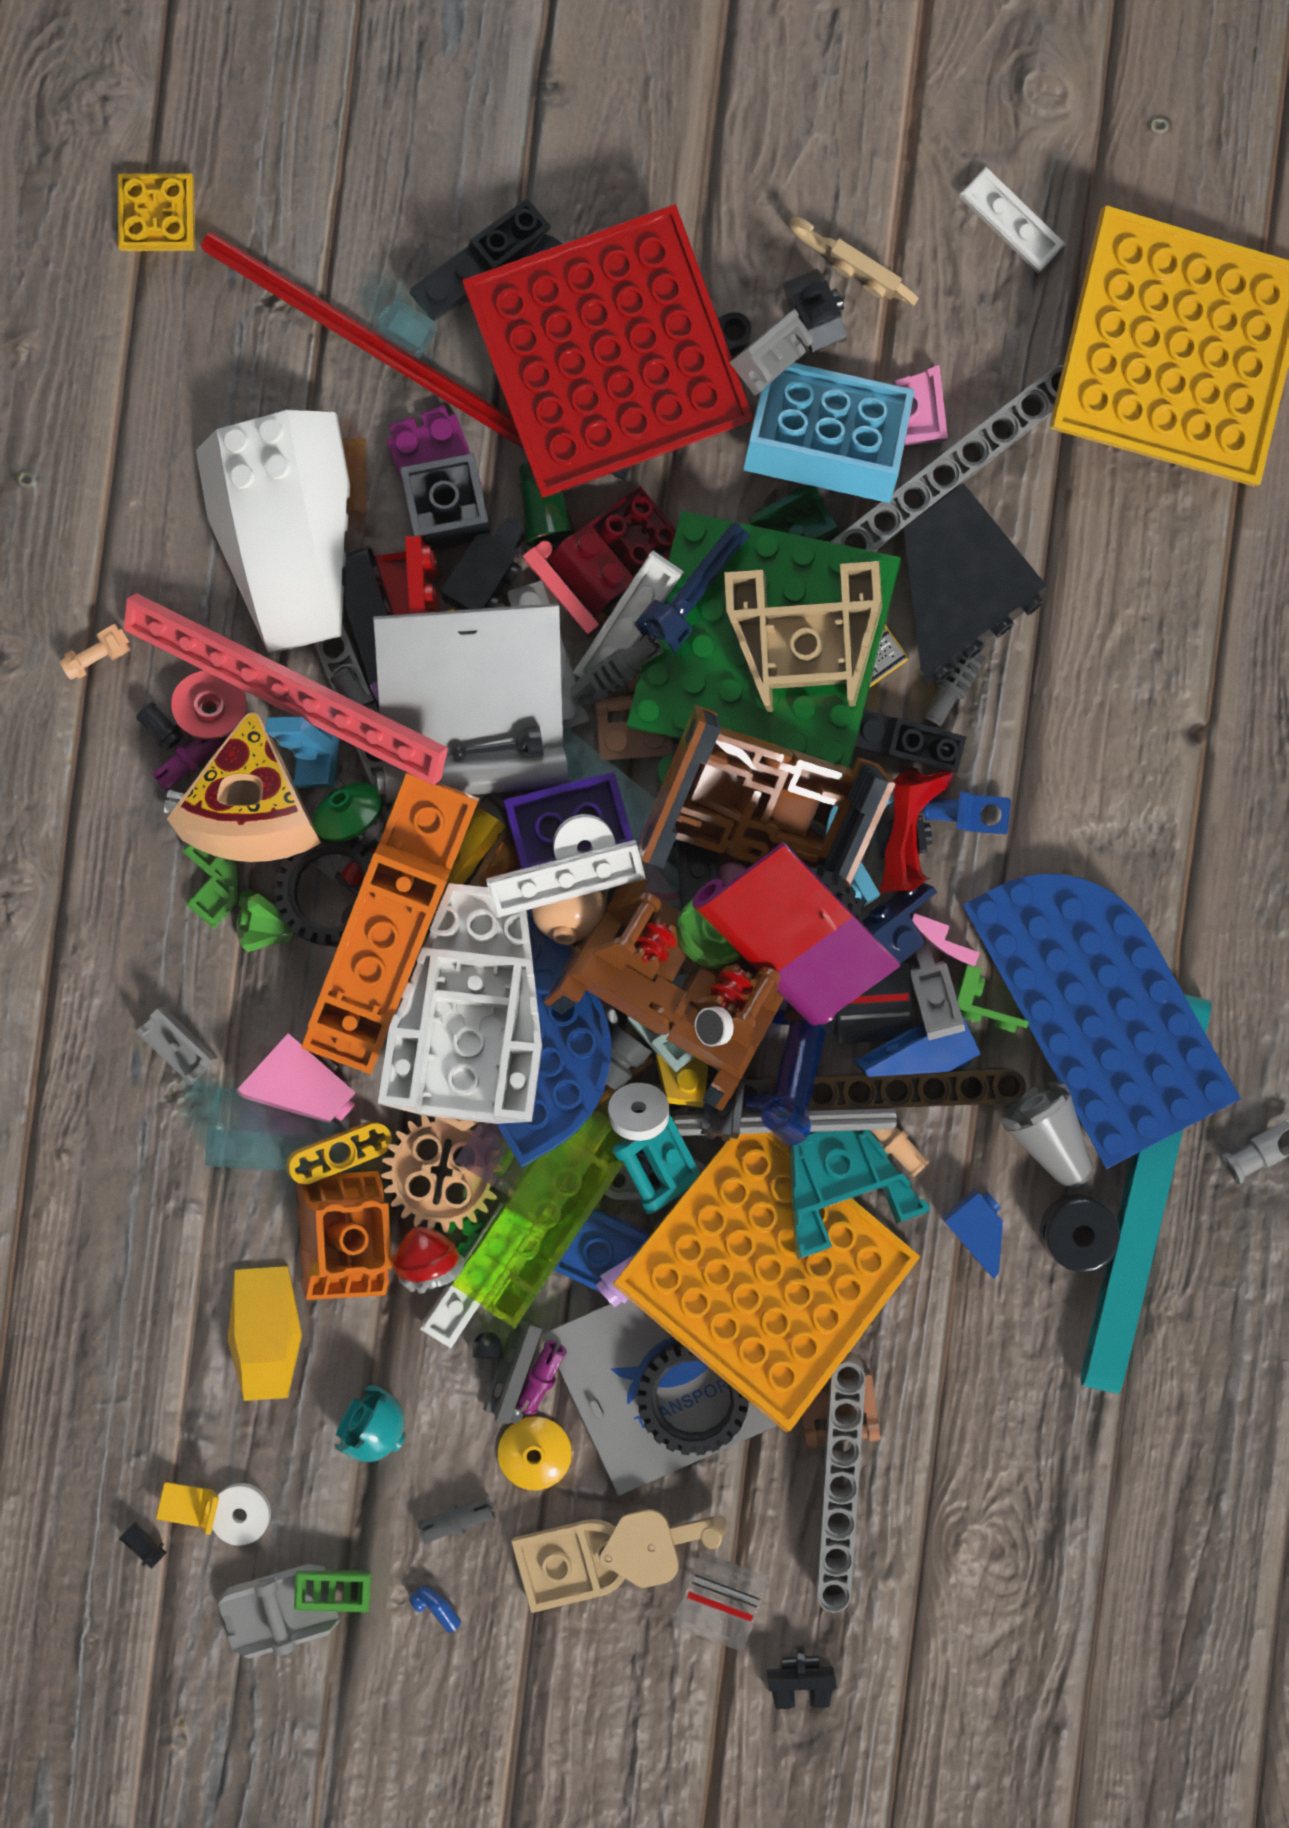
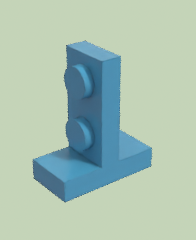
(312, 747)

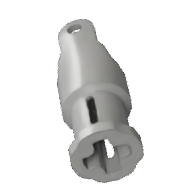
(1260, 1153)

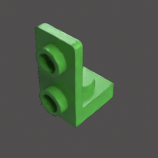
(970, 987)

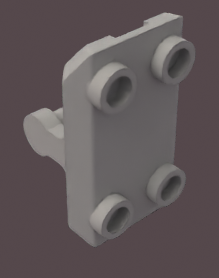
(263, 1615)

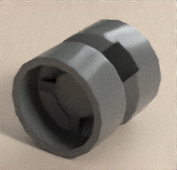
(626, 1053)

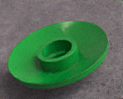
(347, 812)

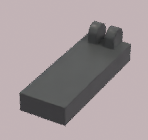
(512, 1372)

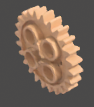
(408, 1166)

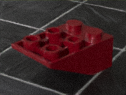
(611, 549)

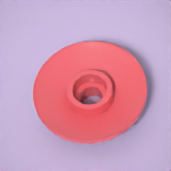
(206, 690)

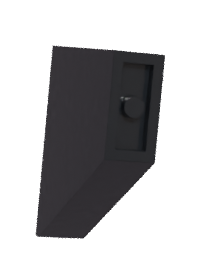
(964, 582)

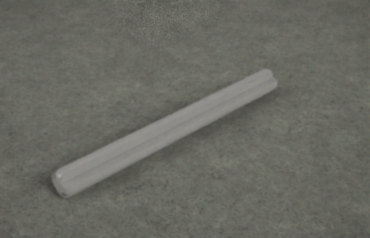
(820, 1121)

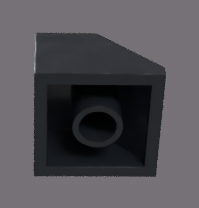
(445, 501)

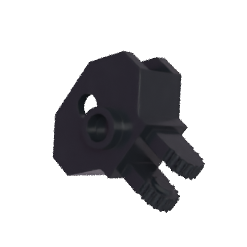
(817, 308)

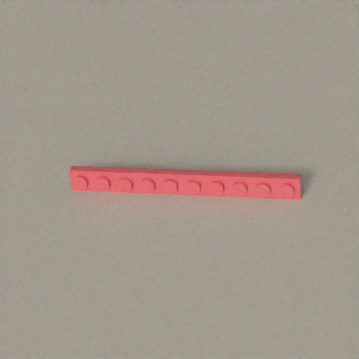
(285, 689)

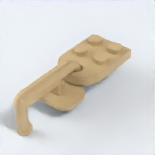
(568, 1565)

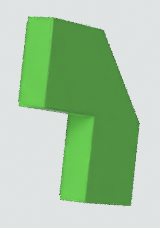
(219, 892)

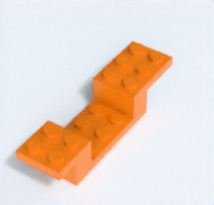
(389, 923)

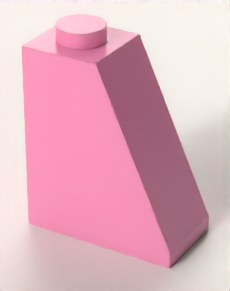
(298, 1084)

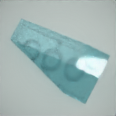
(263, 1136)

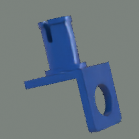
(967, 812)

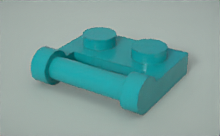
(668, 1159)

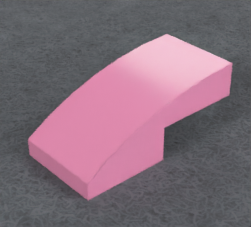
(936, 933)

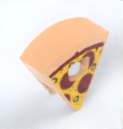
(245, 802)

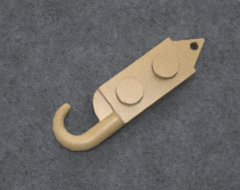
(851, 262)

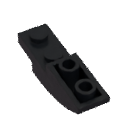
(493, 247)
(910, 741)

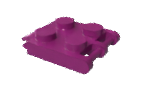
(436, 440)

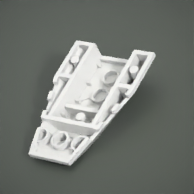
(281, 520)
(467, 1018)

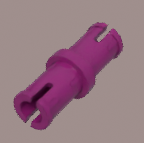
(185, 761)
(541, 1377)

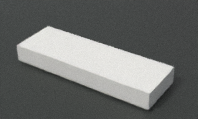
(1012, 220)

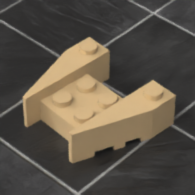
(806, 641)

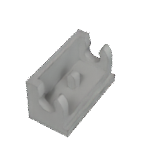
(772, 352)
(176, 1045)

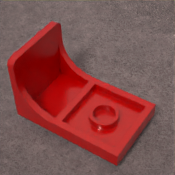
(410, 577)

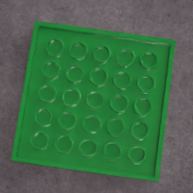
(712, 667)

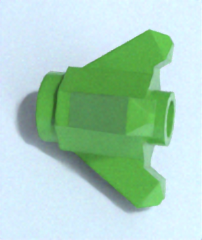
(260, 922)

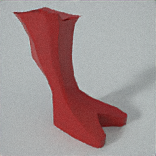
(910, 796)

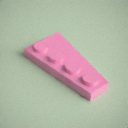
(927, 413)

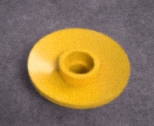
(540, 1435)

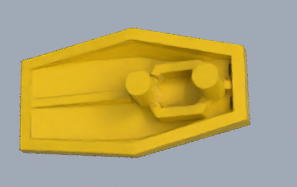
(264, 1332)

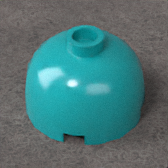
(371, 1427)

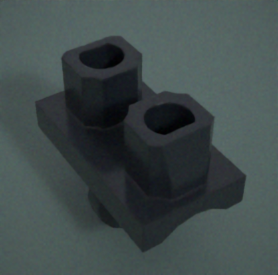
(801, 1674)

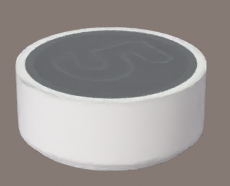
(714, 1026)

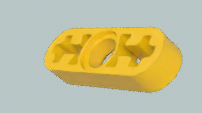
(317, 1172)

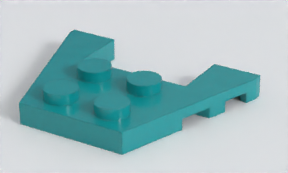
(836, 1168)

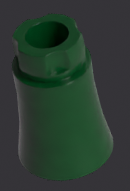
(546, 517)

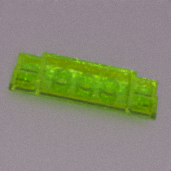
(540, 1221)

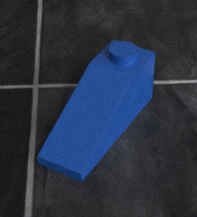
(917, 1054)

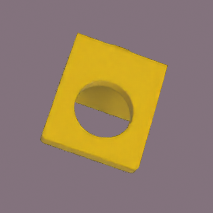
(187, 1505)

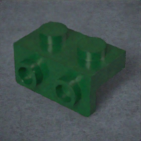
(798, 514)

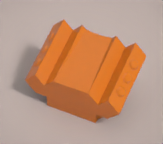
(344, 1236)

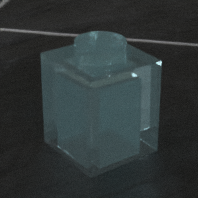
(406, 328)

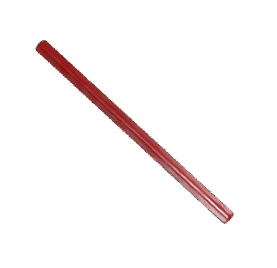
(360, 336)

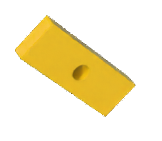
(476, 842)

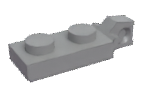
(936, 996)

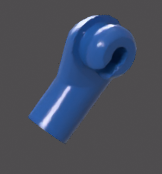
(440, 1608)

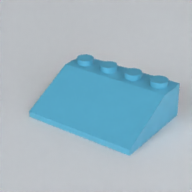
(831, 431)

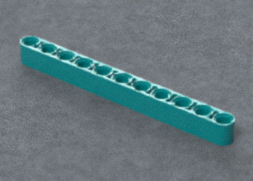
(1129, 1268)

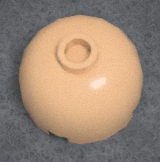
(571, 918)

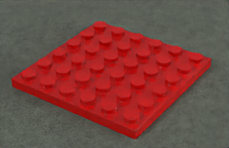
(607, 351)

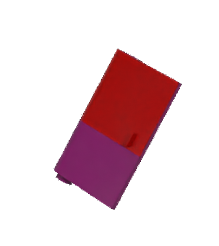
(793, 923)

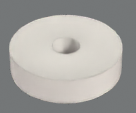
(581, 828)
(638, 1125)
(255, 1505)

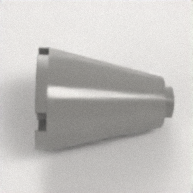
(1051, 1133)

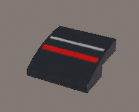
(880, 1011)

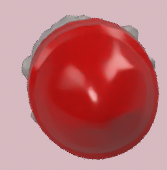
(426, 1260)

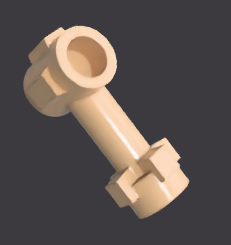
(112, 643)

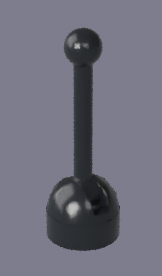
(527, 743)

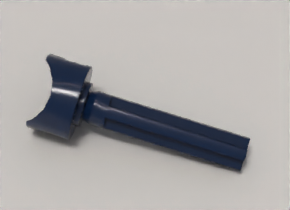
(669, 620)

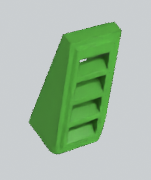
(346, 1605)

